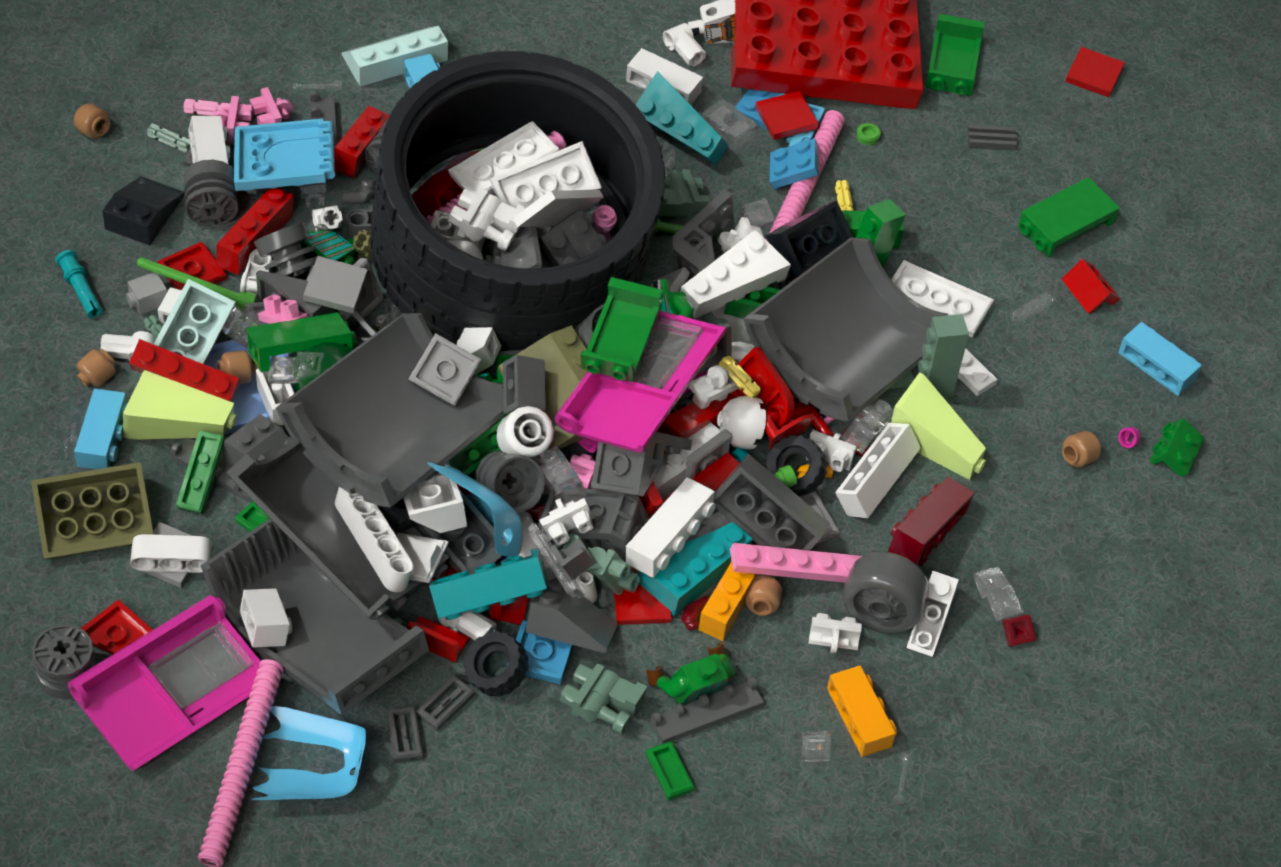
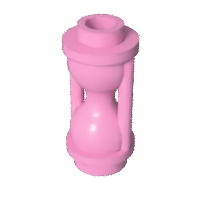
(604, 220)

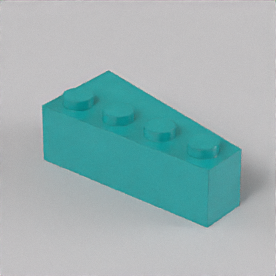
(679, 120)
(694, 568)
(489, 585)

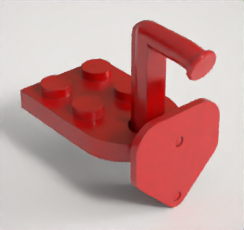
(778, 400)

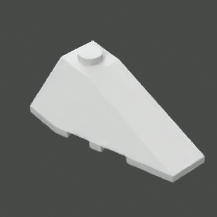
(436, 503)

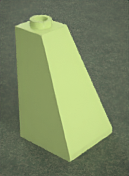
(173, 411)
(939, 429)

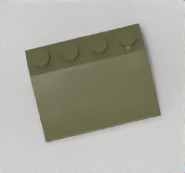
(563, 373)
(91, 510)

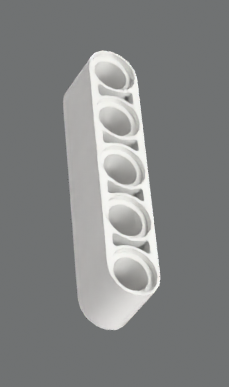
(375, 540)

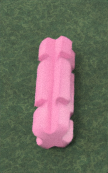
(204, 107)

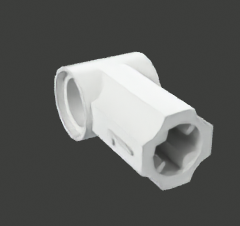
(682, 40)
(327, 218)
(123, 346)
(470, 624)

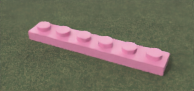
(791, 562)

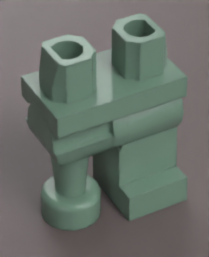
(682, 195)
(609, 568)
(600, 690)

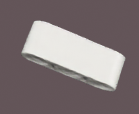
(170, 553)

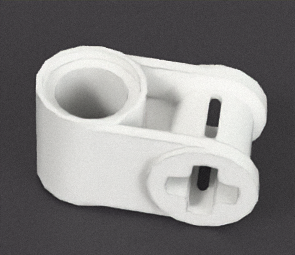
(254, 264)

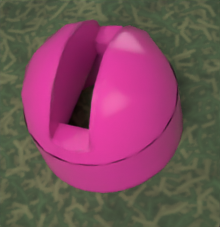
(1126, 433)

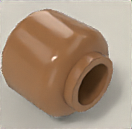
(92, 121)
(238, 365)
(96, 368)
(1081, 449)
(764, 595)

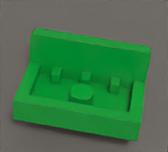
(1177, 446)

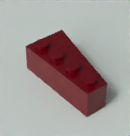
(930, 521)

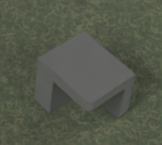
(574, 558)

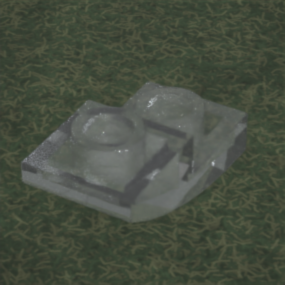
(294, 370)
(1000, 594)

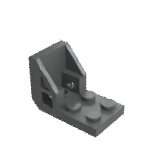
(695, 240)
(633, 471)
(615, 519)

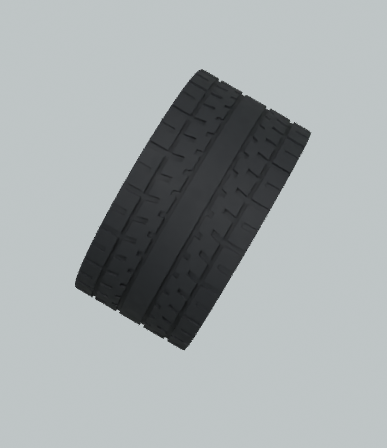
(468, 109)

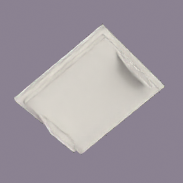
(424, 554)

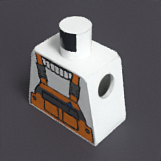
(716, 22)

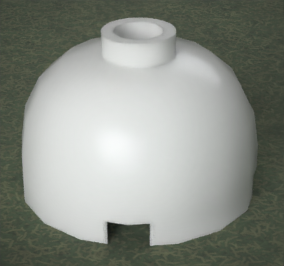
(743, 420)

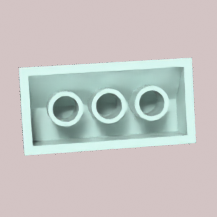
(387, 57)
(195, 322)

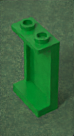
(955, 54)
(1067, 215)
(622, 330)
(296, 336)

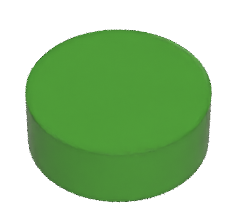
(868, 134)

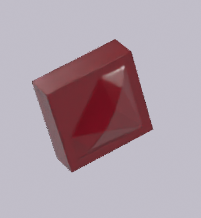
(1019, 630)

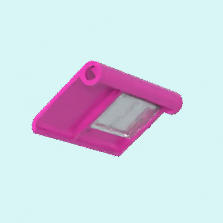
(629, 411)
(155, 684)

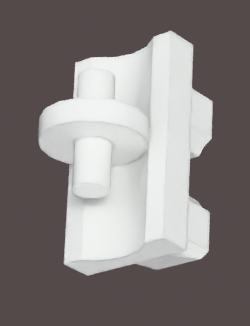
(743, 229)
(712, 386)
(837, 452)
(566, 518)
(834, 632)

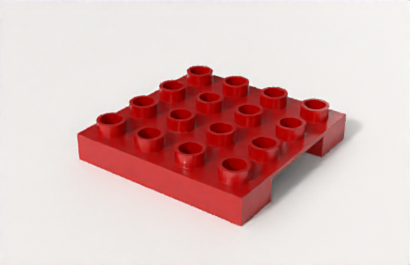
(830, 49)

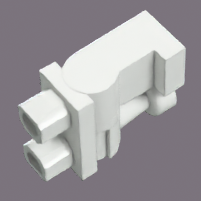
(485, 218)

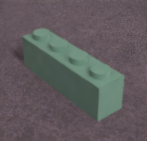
(944, 352)

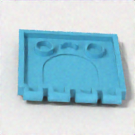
(283, 154)

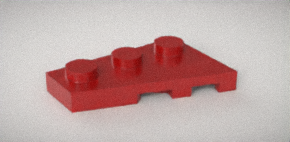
(115, 628)

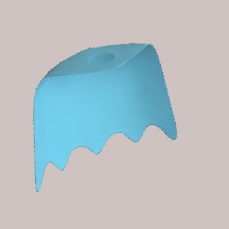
(493, 508)
(319, 730)

